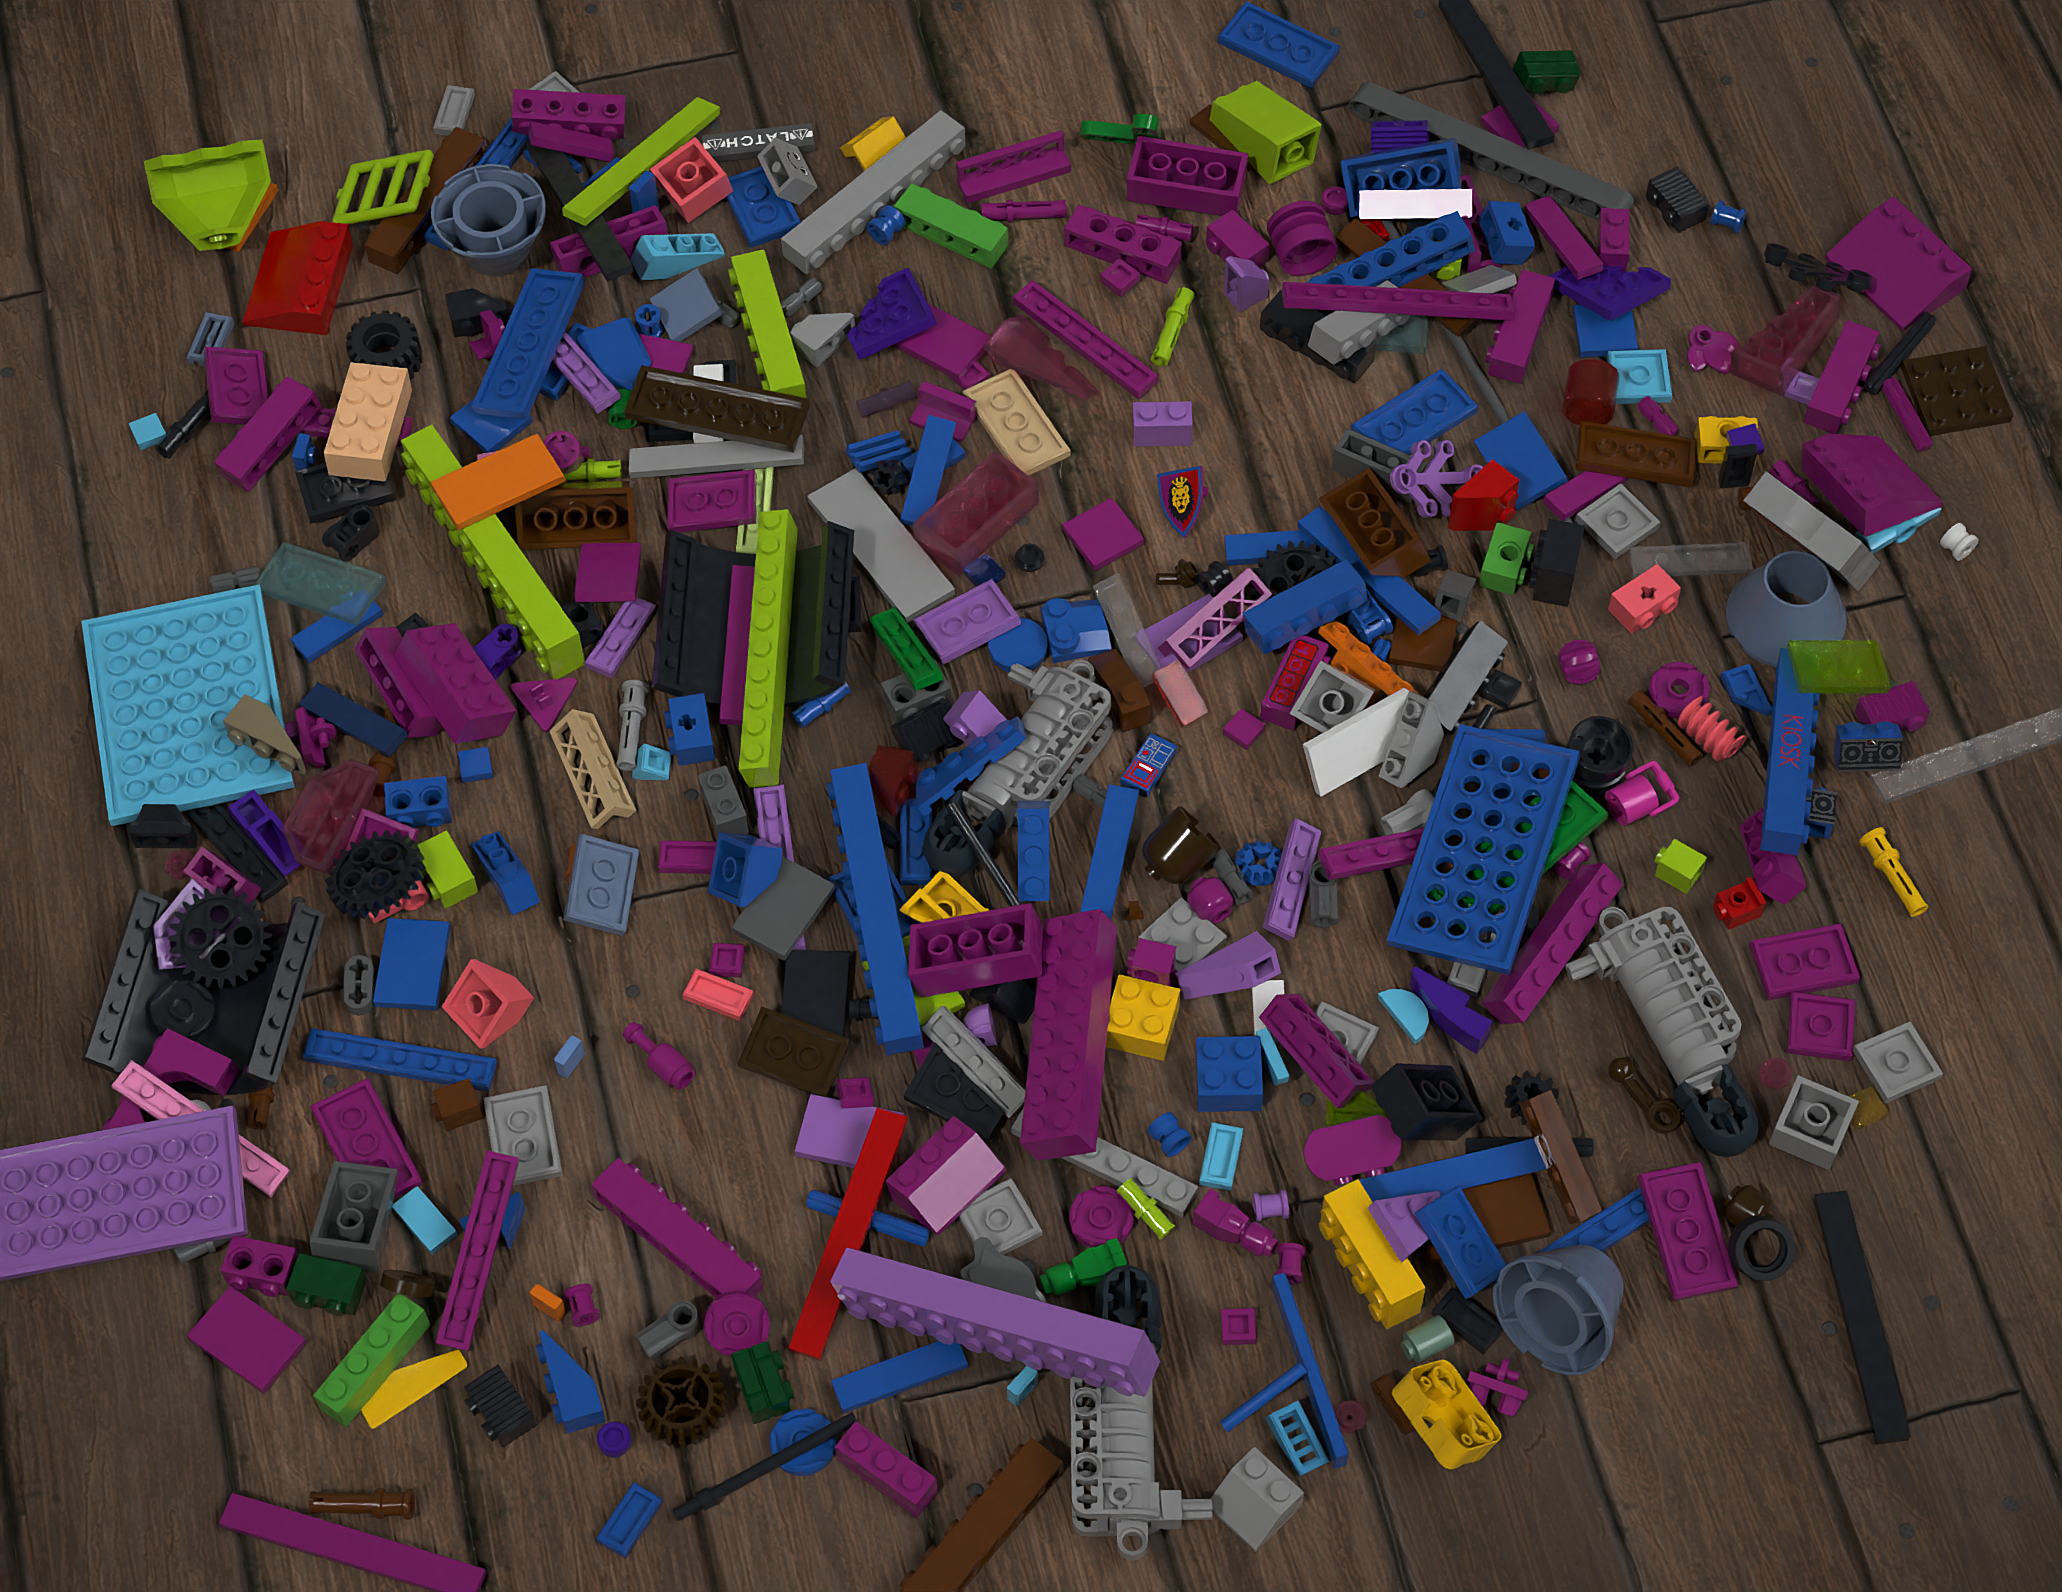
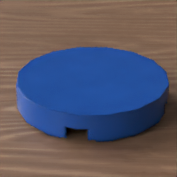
(1020, 645)
(794, 1427)

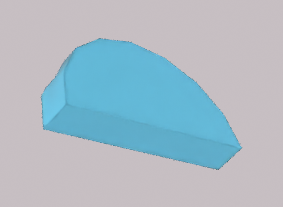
(1407, 1011)
(1271, 1058)

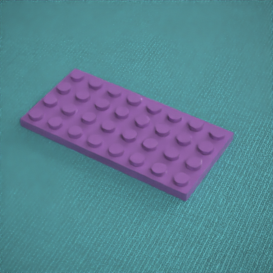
(120, 1193)

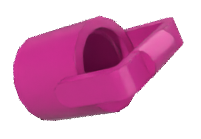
(1637, 796)

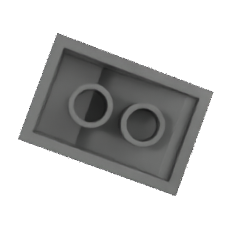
(355, 1215)

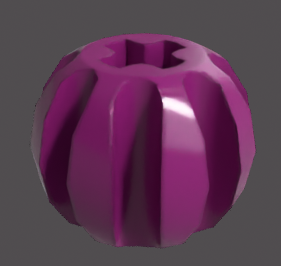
(1579, 662)

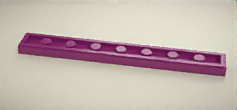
(1397, 301)
(349, 1546)

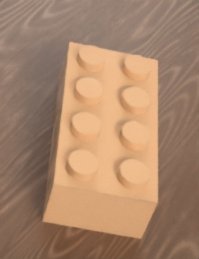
(368, 421)

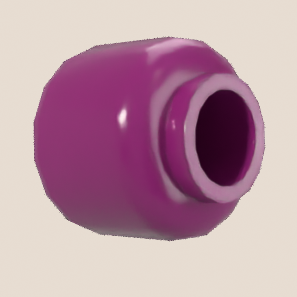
(1210, 899)

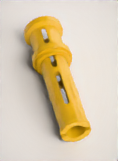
(1888, 860)

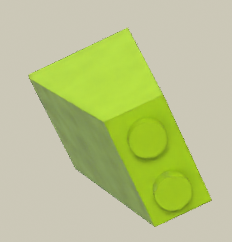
(1268, 128)

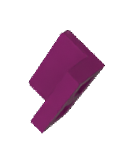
(945, 405)

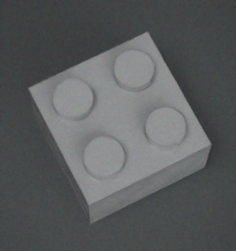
(1813, 1122)

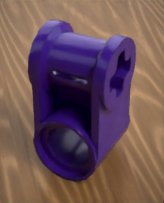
(498, 653)

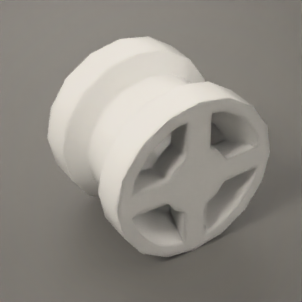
(1959, 541)

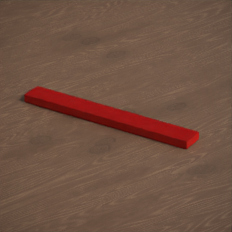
(848, 1231)

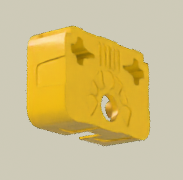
(1460, 1424)

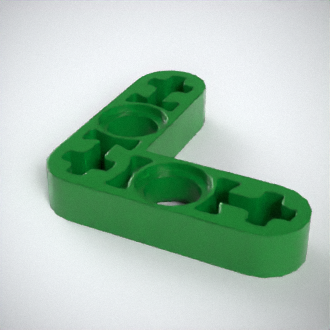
(1142, 125)

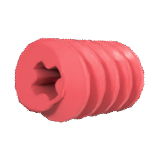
(1710, 732)

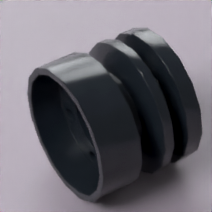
(1605, 744)

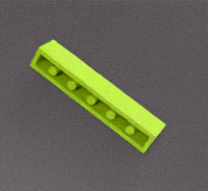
(766, 324)

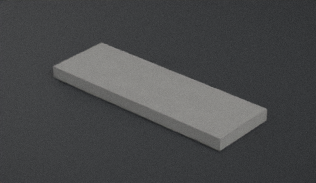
(883, 545)

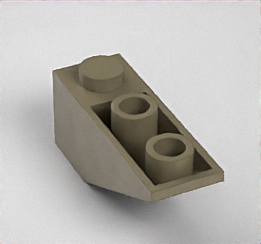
(258, 728)

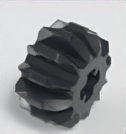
(1525, 1088)

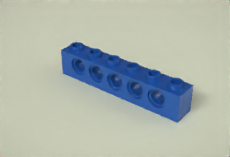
(1405, 266)

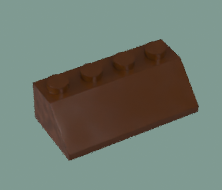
(578, 515)
(1375, 526)

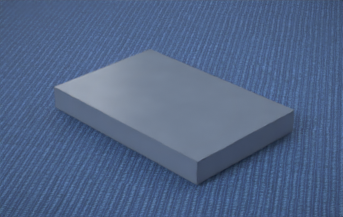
(601, 884)

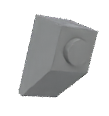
(821, 335)

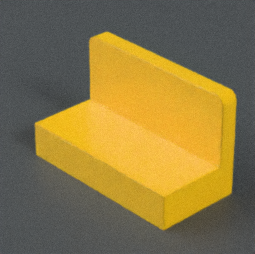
(874, 142)

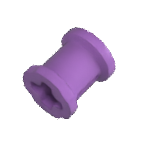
(1270, 1205)

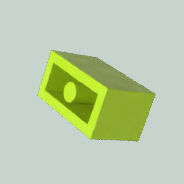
(446, 871)

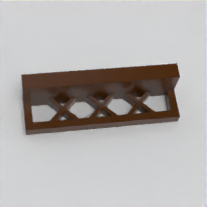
(1560, 1157)

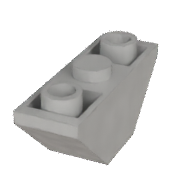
(1413, 741)

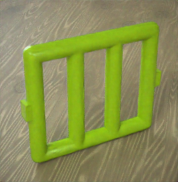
(389, 206)

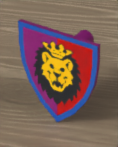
(1182, 497)

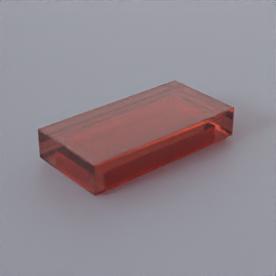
(1179, 693)

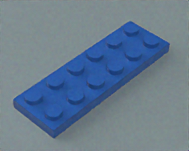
(528, 343)

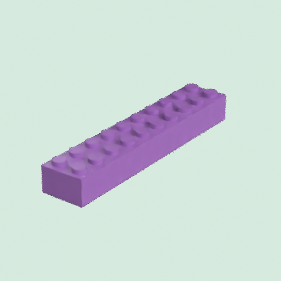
(996, 1322)

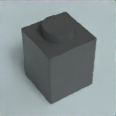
(1454, 595)

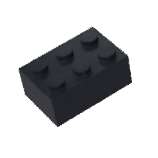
(1425, 1102)

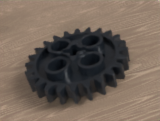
(1275, 570)
(375, 874)
(241, 956)

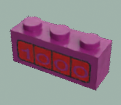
(1290, 680)

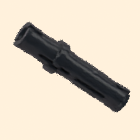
(183, 429)

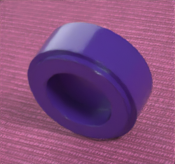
(614, 1439)

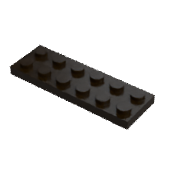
(717, 408)

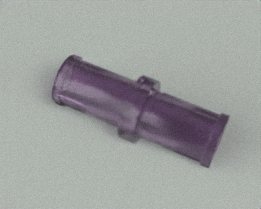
(886, 399)

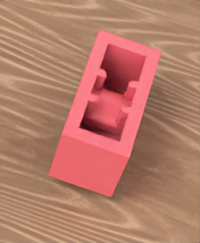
(1644, 599)

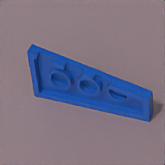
(967, 763)

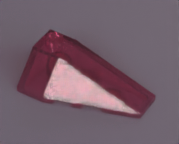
(1024, 349)

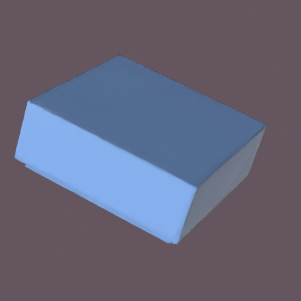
(569, 1056)

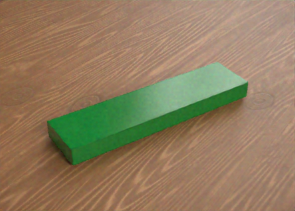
(905, 648)

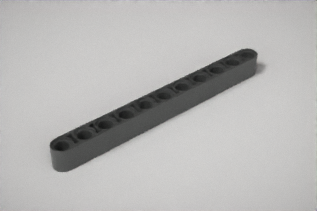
(1495, 153)

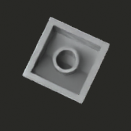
(1331, 698)
(1256, 1499)

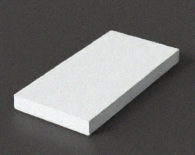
(1353, 744)

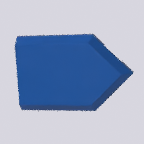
(616, 351)

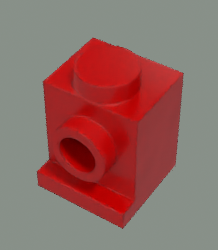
(1734, 913)

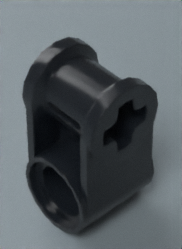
(350, 532)

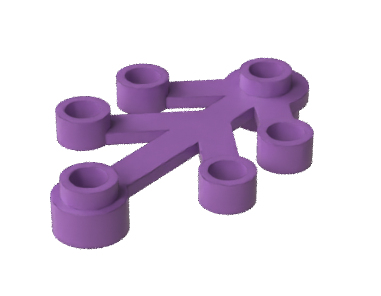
(1430, 478)

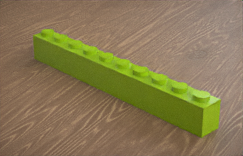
(768, 649)

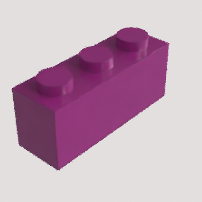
(886, 1469)

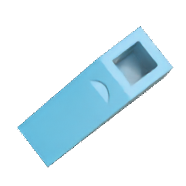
(673, 254)

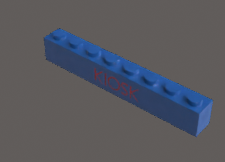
(1788, 763)

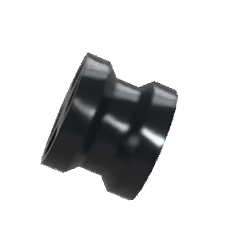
(1214, 579)

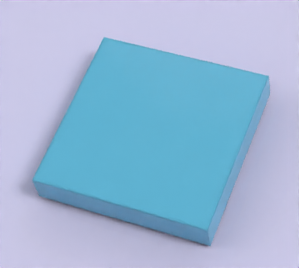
(1641, 375)

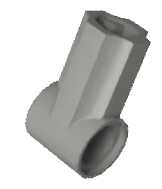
(1410, 816)

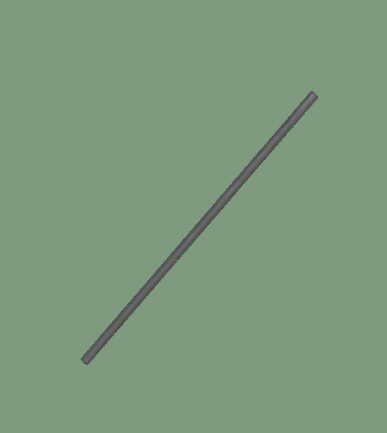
(1470, 363)

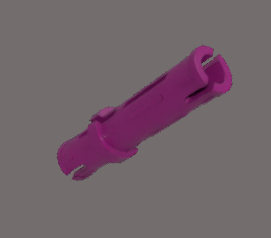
(1024, 210)

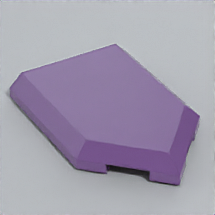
(197, 938)

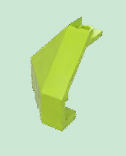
(210, 191)

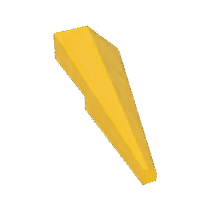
(941, 900)

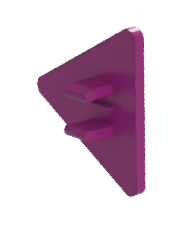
(544, 699)

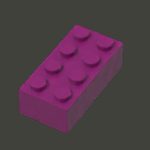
(1186, 176)
(454, 683)
(975, 950)

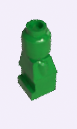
(1085, 1269)

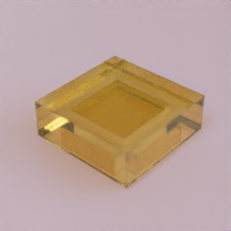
(1869, 1108)

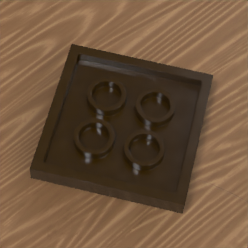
(1956, 391)

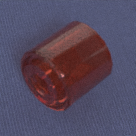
(1591, 392)

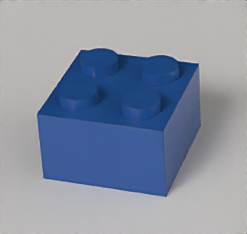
(1228, 1074)

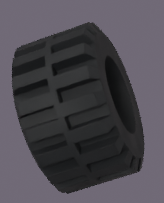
(385, 331)

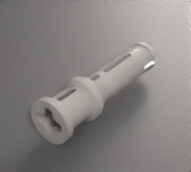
(632, 713)

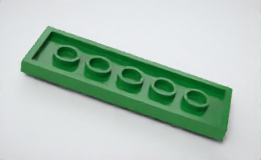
(1578, 819)

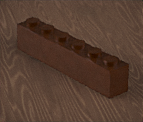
(402, 234)
(987, 1521)

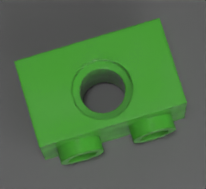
(1511, 544)

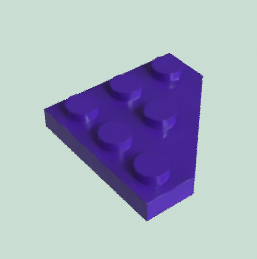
(1612, 290)
(892, 315)

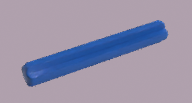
(881, 1222)

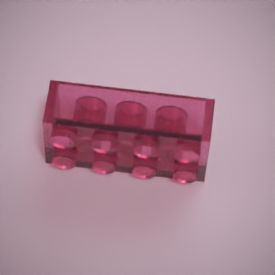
(976, 512)

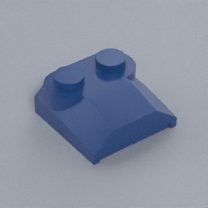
(1074, 629)

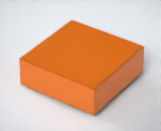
(547, 1302)

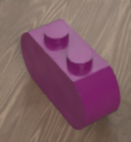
(1351, 1149)

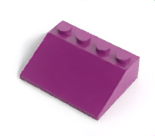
(1906, 261)
(1866, 481)

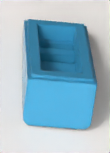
(1280, 1433)

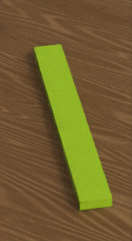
(651, 151)

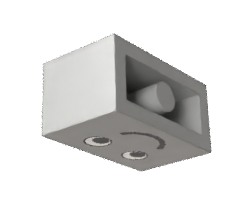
(787, 171)

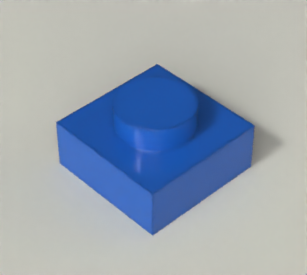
(304, 452)

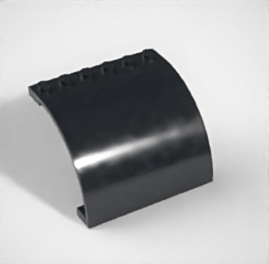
(696, 612)
(248, 1021)

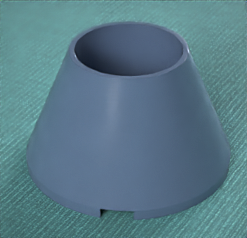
(487, 200)
(1767, 623)
(1561, 1306)

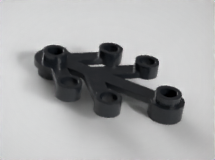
(1808, 265)

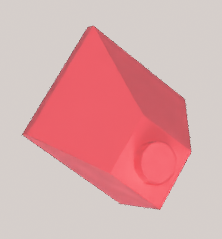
(486, 1002)

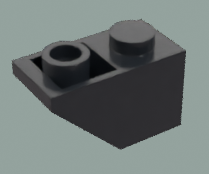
(465, 311)

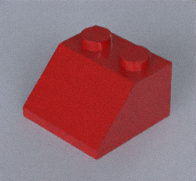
(1484, 500)

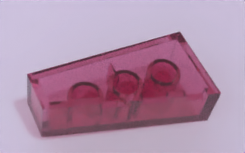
(1785, 346)

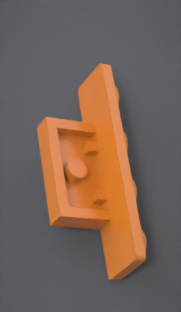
(1361, 663)

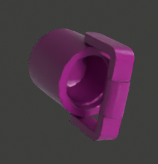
(567, 451)

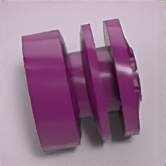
(1302, 238)

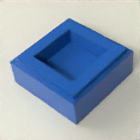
(475, 764)

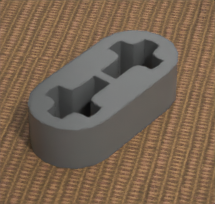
(352, 985)

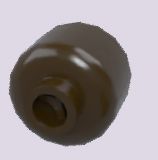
(1746, 1203)

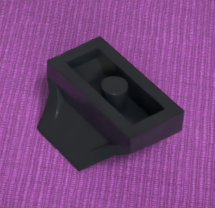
(162, 828)

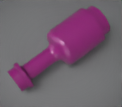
(662, 1059)

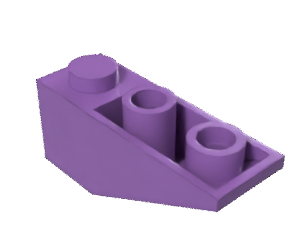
(1230, 969)

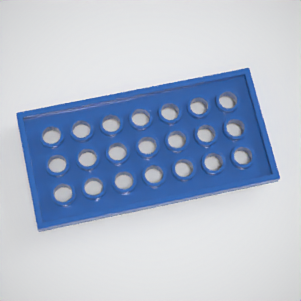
(1526, 871)

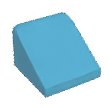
(652, 763)

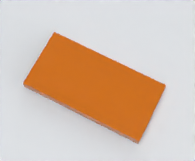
(497, 481)

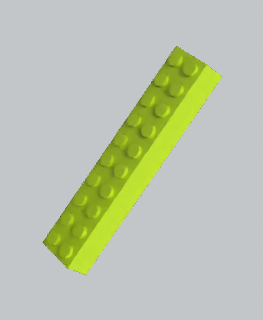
(498, 562)

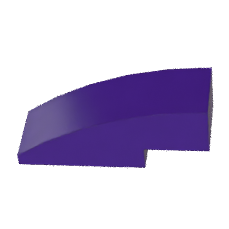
(264, 830)
(1450, 1010)

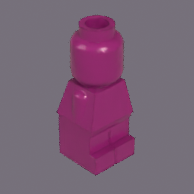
(1231, 1225)

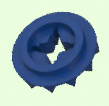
(1257, 874)

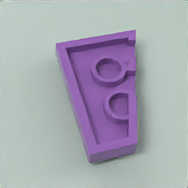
(1400, 1223)

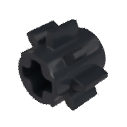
(881, 476)

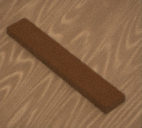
(1360, 239)

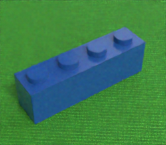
(1305, 607)

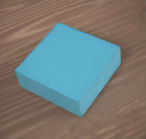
(147, 431)
(1022, 1385)

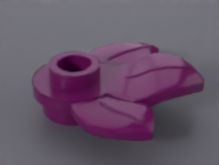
(1714, 352)

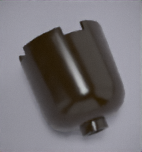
(1178, 848)

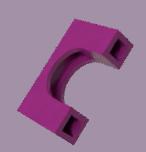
(176, 1060)

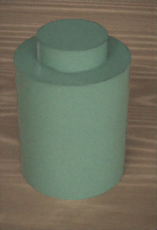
(1427, 1339)

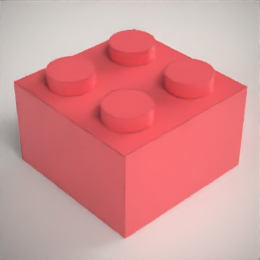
(691, 180)

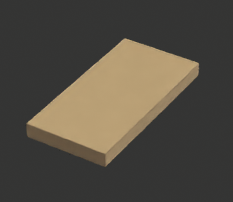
(1017, 422)

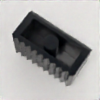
(1677, 199)
(925, 730)
(500, 1407)

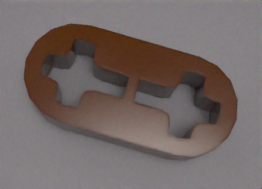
(1382, 1389)

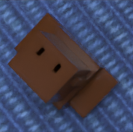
(1134, 911)

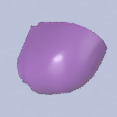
(981, 1024)

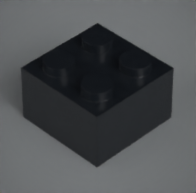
(1556, 562)

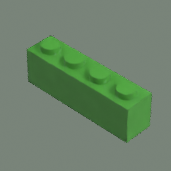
(952, 225)
(372, 1360)

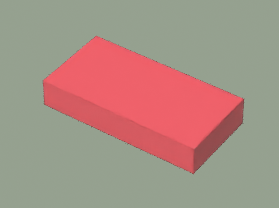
(718, 994)

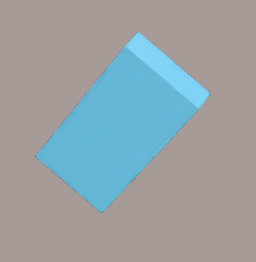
(1221, 1156)
(424, 1220)

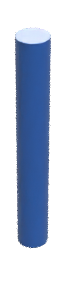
(1263, 1396)

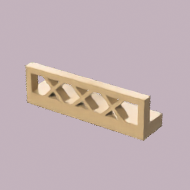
(597, 762)

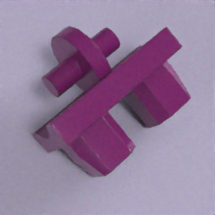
(313, 736)
(1511, 1395)

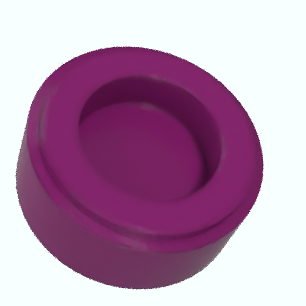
(1334, 200)

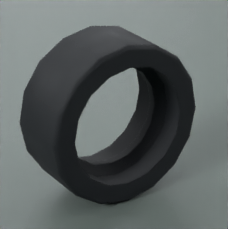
(1784, 1257)

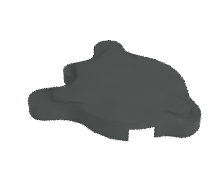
(1000, 1272)

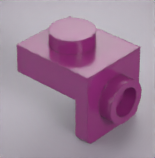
(493, 330)

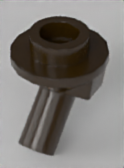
(1184, 575)

